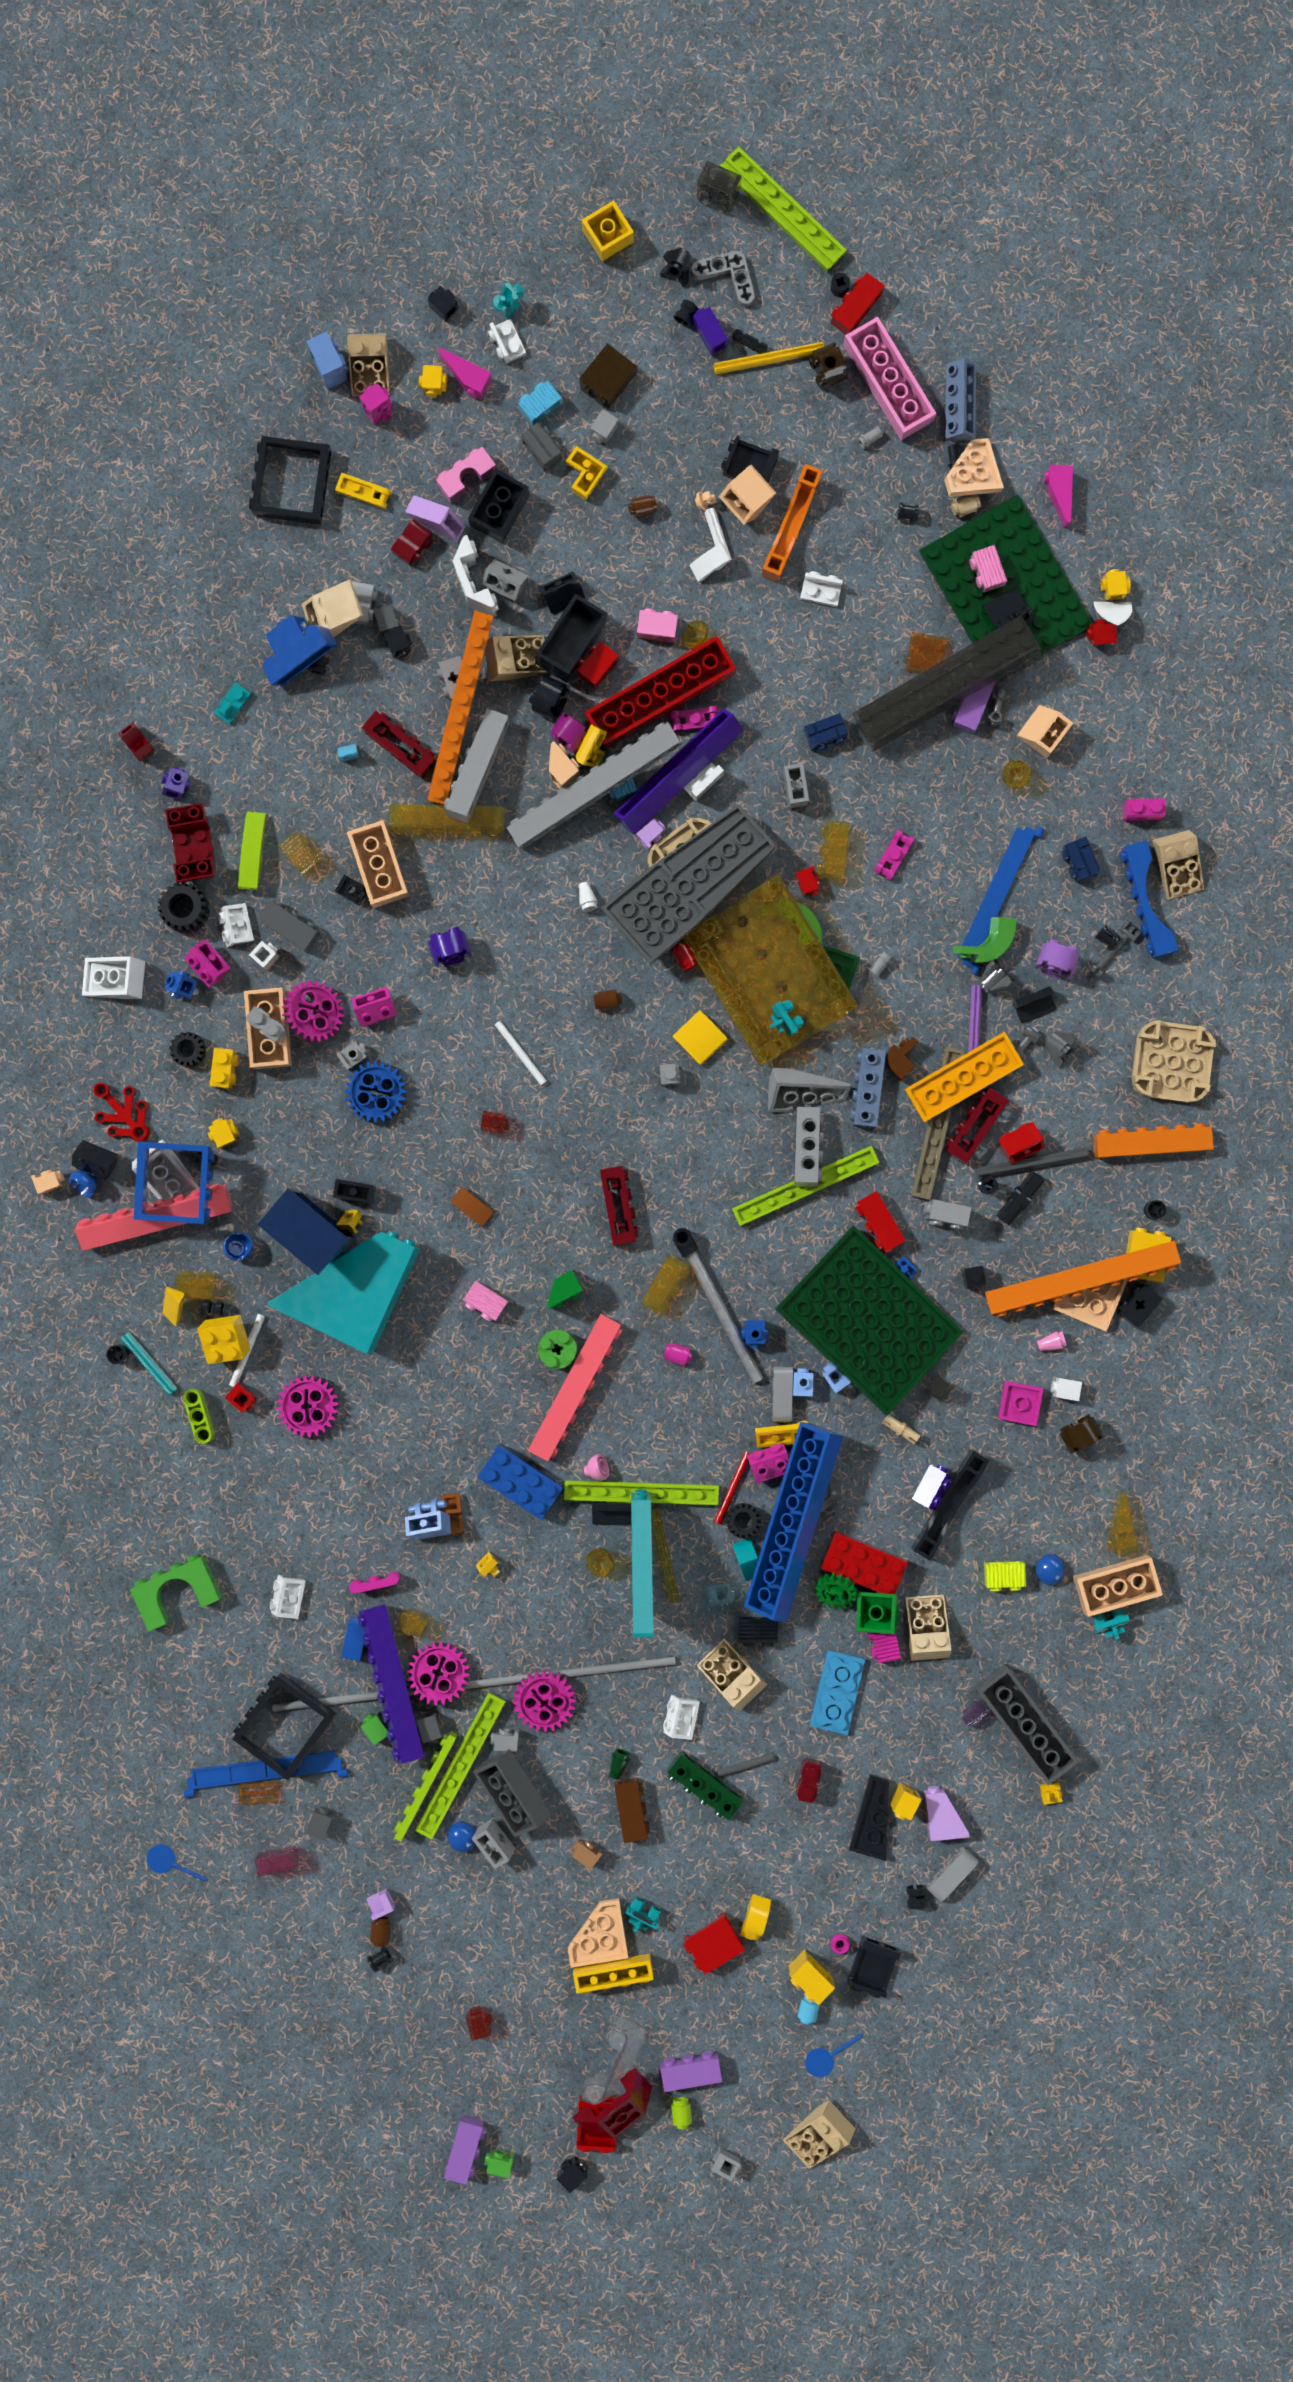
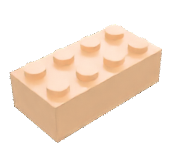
(378, 864)
(263, 1051)
(1117, 1585)

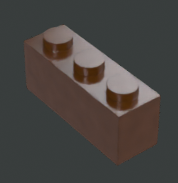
(631, 1810)

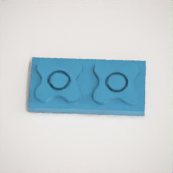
(837, 1692)

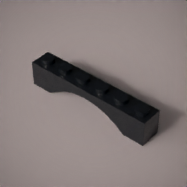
(940, 1518)

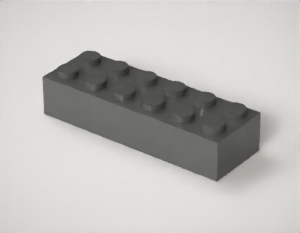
(1026, 1724)

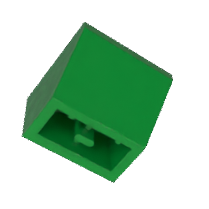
(564, 1287)

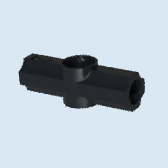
(1020, 1198)

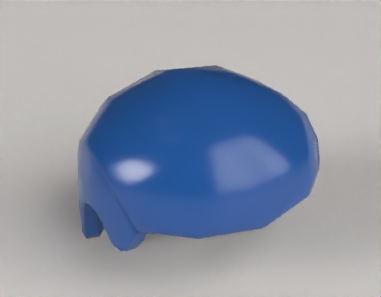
(83, 1183)
(232, 1249)
(1050, 1569)
(460, 1836)

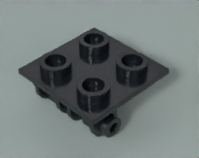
(1006, 608)

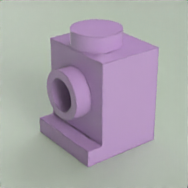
(651, 834)

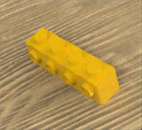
(613, 1974)

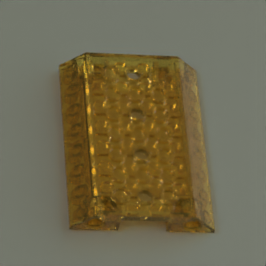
(750, 984)

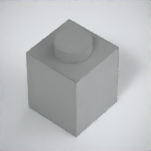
(604, 427)

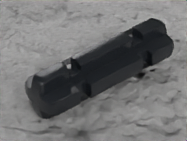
(749, 341)

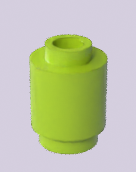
(681, 2112)

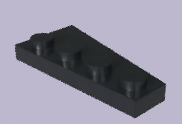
(872, 1820)

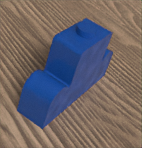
(295, 648)

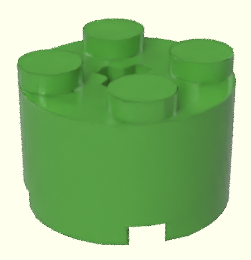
(553, 1359)

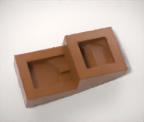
(471, 1206)
(455, 1511)

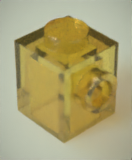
(413, 1622)

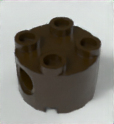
(834, 358)
(1082, 1434)

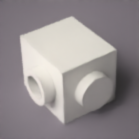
(265, 955)

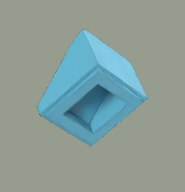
(348, 752)

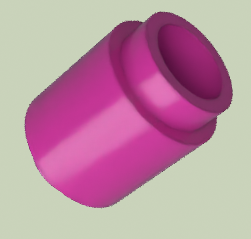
(677, 1354)

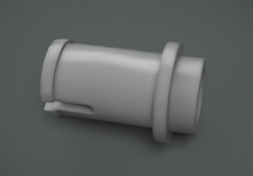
(870, 437)
(880, 964)

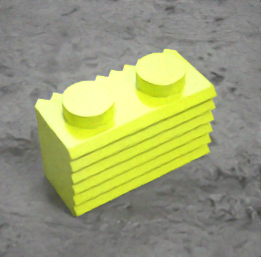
(1005, 1575)

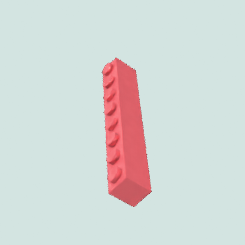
(122, 1226)
(574, 1387)

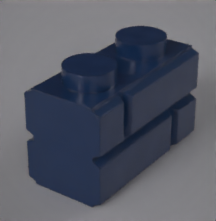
(826, 732)
(1081, 859)

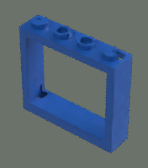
(142, 1180)

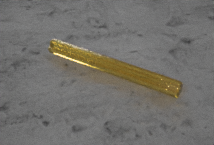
(664, 1555)

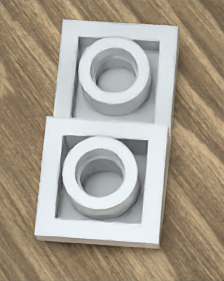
(710, 561)

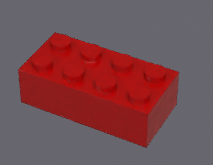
(863, 1563)

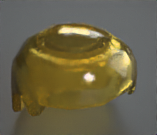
(696, 628)
(1017, 769)
(605, 1565)

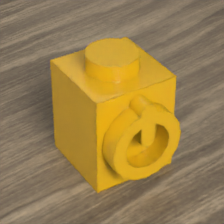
(433, 381)
(1115, 584)
(223, 1132)

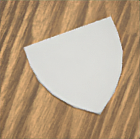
(1114, 611)

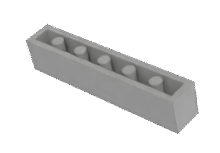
(476, 766)

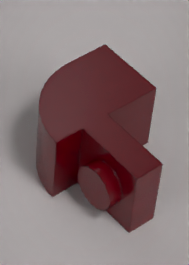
(136, 741)

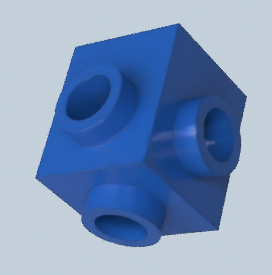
(180, 985)
(750, 1326)

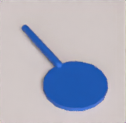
(162, 1859)
(821, 2062)

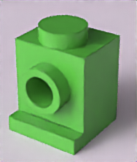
(499, 2163)

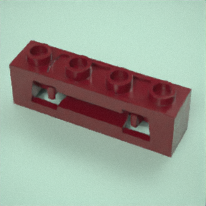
(375, 723)
(993, 1099)
(613, 1174)

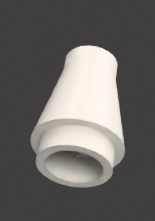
(587, 898)

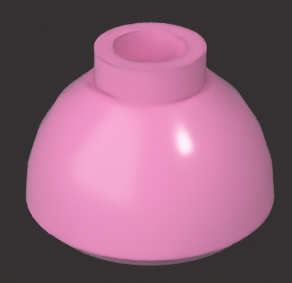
(597, 1468)

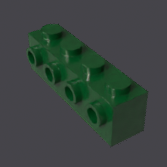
(704, 1785)

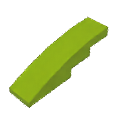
(251, 851)

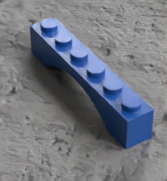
(1159, 937)

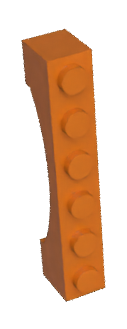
(792, 523)

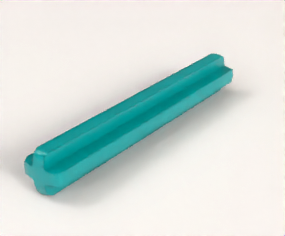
(148, 1363)

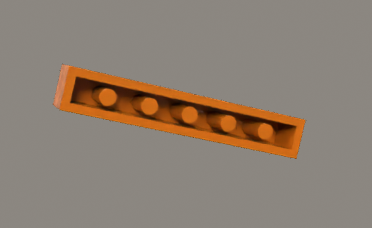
(1153, 1142)

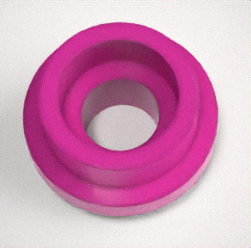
(840, 1937)

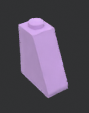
(436, 517)
(942, 1817)

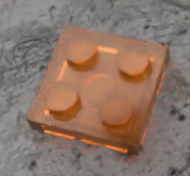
(925, 652)

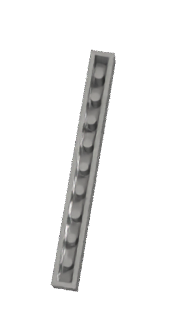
(594, 785)

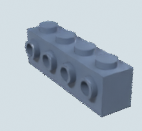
(960, 401)
(868, 1087)

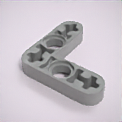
(733, 269)

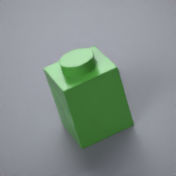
(374, 1727)

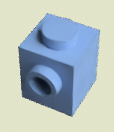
(802, 1382)

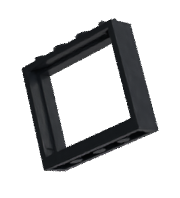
(316, 515)
(306, 1698)

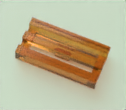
(242, 1800)

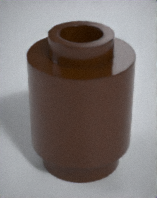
(642, 506)
(607, 1000)
(380, 1931)

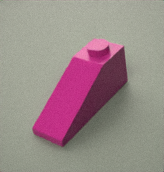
(470, 376)
(1059, 488)

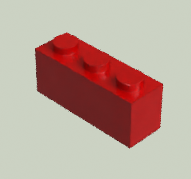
(857, 303)
(879, 1222)

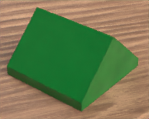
(877, 1612)

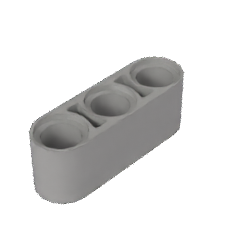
(782, 1394)
(952, 1875)

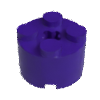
(449, 947)

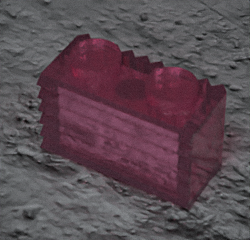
(276, 1860)

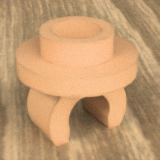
(704, 499)

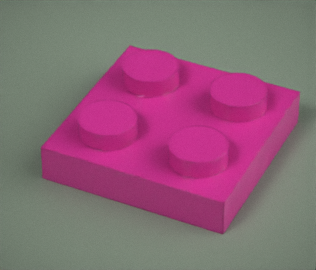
(1020, 1403)

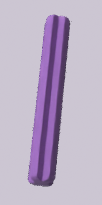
(975, 1017)

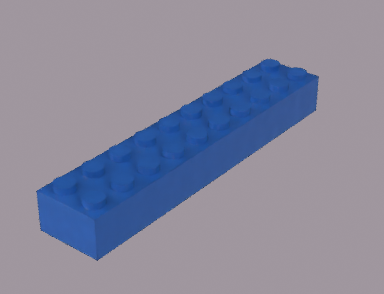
(793, 1521)

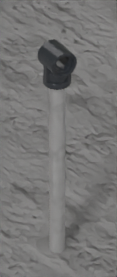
(689, 1250)

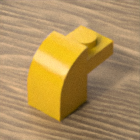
(756, 1917)

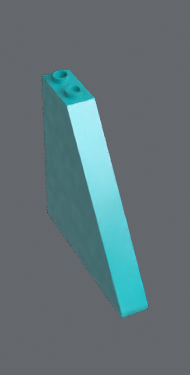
(353, 1292)
(642, 1563)

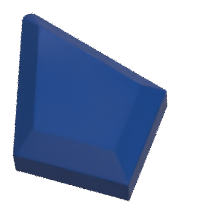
(906, 1267)

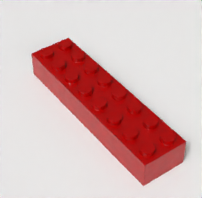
(662, 691)

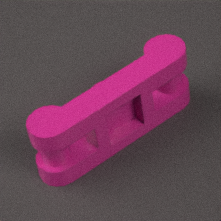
(693, 718)
(894, 854)
(374, 1582)

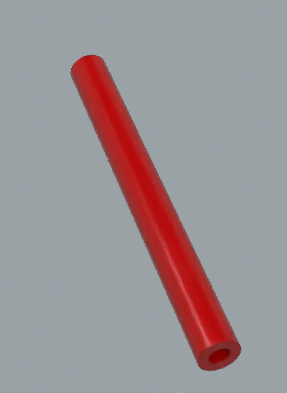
(732, 1488)

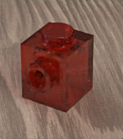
(494, 1122)
(479, 2022)

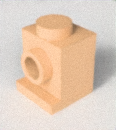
(48, 1181)

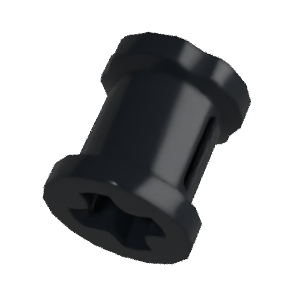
(907, 512)
(1107, 937)
(982, 1187)
(379, 1959)

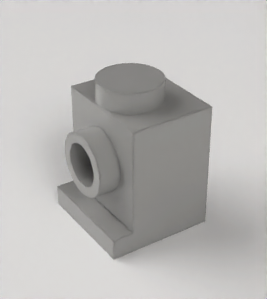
(349, 1062)
(669, 1074)
(505, 1740)
(723, 2170)

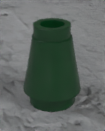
(619, 1762)

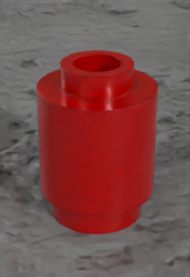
(684, 956)

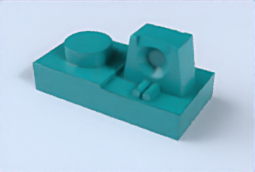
(232, 703)

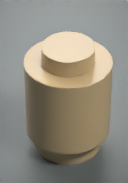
(965, 505)

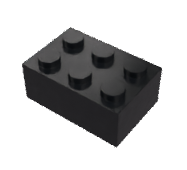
(498, 506)

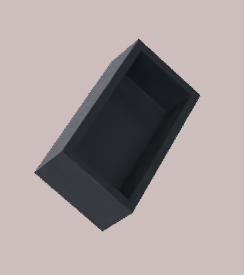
(571, 638)

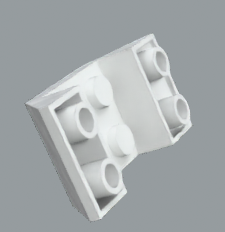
(464, 558)

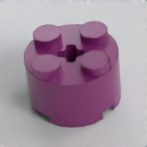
(568, 731)

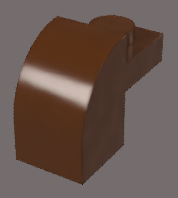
(897, 1061)

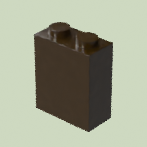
(607, 376)

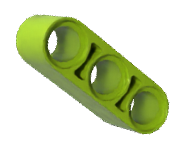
(192, 1408)

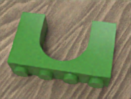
(148, 1592)

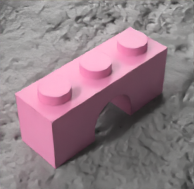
(476, 463)

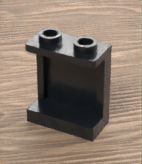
(745, 454)
(873, 1967)

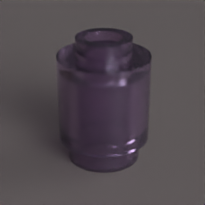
(975, 1713)

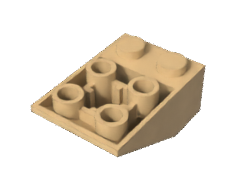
(368, 361)
(333, 608)
(513, 657)
(1179, 863)
(927, 1627)
(731, 1675)
(820, 2135)

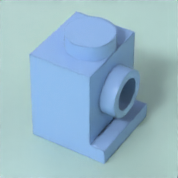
(836, 1384)

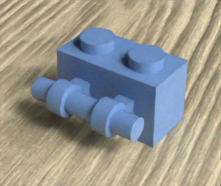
(429, 1524)

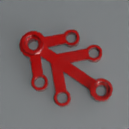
(123, 1114)

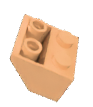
(747, 495)
(1044, 730)
(561, 768)

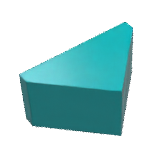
(746, 1557)

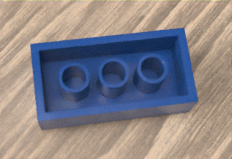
(520, 1481)

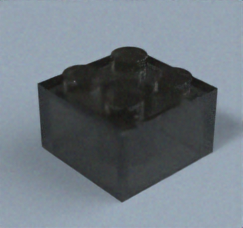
(718, 187)

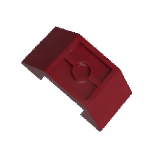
(191, 842)
(621, 2113)

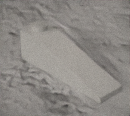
(797, 1088)

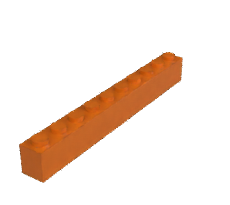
(460, 707)
(1083, 1277)

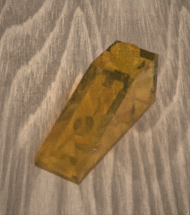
(1121, 1530)

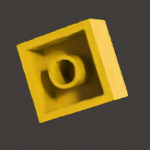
(607, 231)
(223, 1339)
(811, 1977)

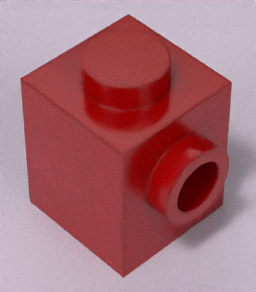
(1102, 632)

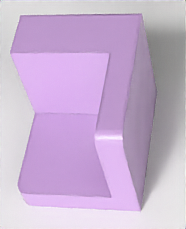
(381, 1904)

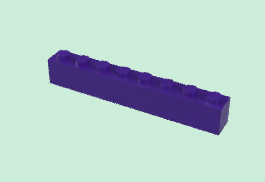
(679, 771)
(391, 1684)

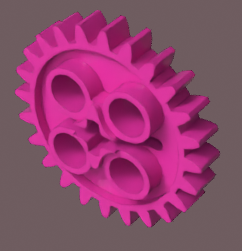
(308, 1027)
(290, 1407)
(455, 1679)
(556, 1689)

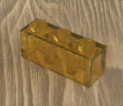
(833, 850)
(665, 1285)

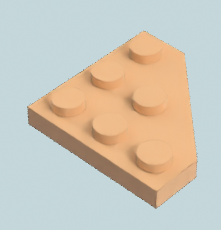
(974, 471)
(1092, 1307)
(600, 1937)

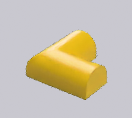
(590, 471)
(589, 751)

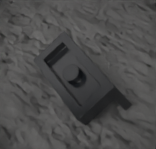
(561, 591)
(1034, 1004)
(611, 1513)

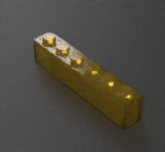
(433, 818)

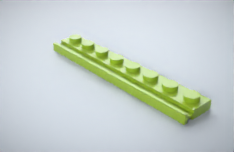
(785, 210)

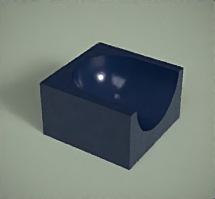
(306, 1231)

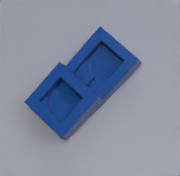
(353, 1641)

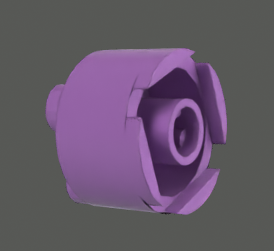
(1058, 959)

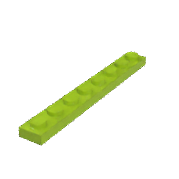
(789, 1192)
(660, 1492)
(460, 1765)

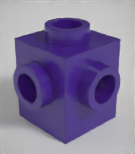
(175, 783)

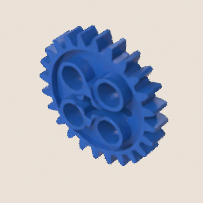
(380, 1075)

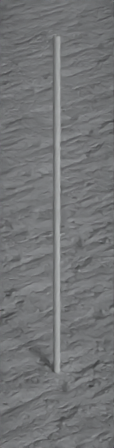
(488, 1682)

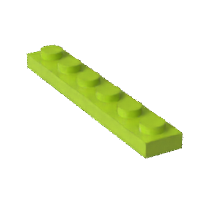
(420, 1792)

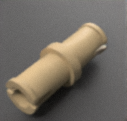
(901, 1429)

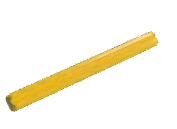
(766, 358)

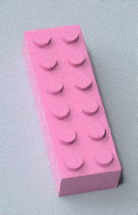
(889, 378)

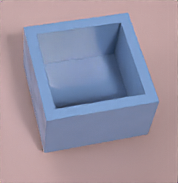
(328, 359)

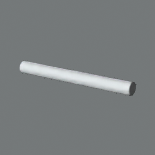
(521, 1054)
(251, 1339)

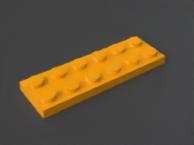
(964, 1077)

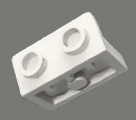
(507, 340)
(821, 589)
(704, 781)
(235, 924)
(287, 1597)
(681, 1717)

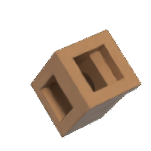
(586, 1853)

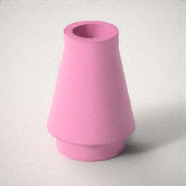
(1052, 1342)

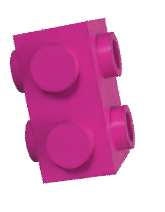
(376, 403)
(207, 963)
(374, 1006)
(768, 1462)

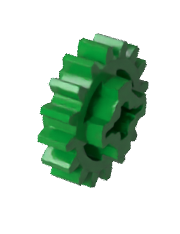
(836, 1591)

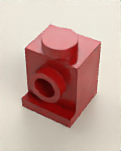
(808, 882)
(234, 1398)

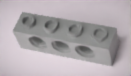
(805, 1176)

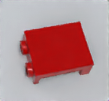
(714, 1944)
(587, 2143)

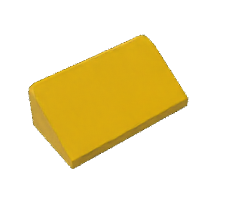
(173, 1305)

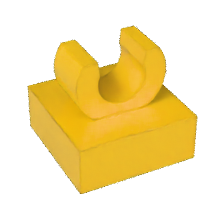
(349, 1220)
(488, 1565)
(1051, 1793)

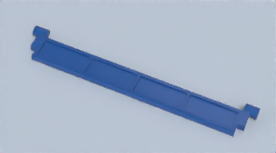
(998, 890)
(259, 1771)

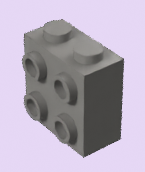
(943, 1212)

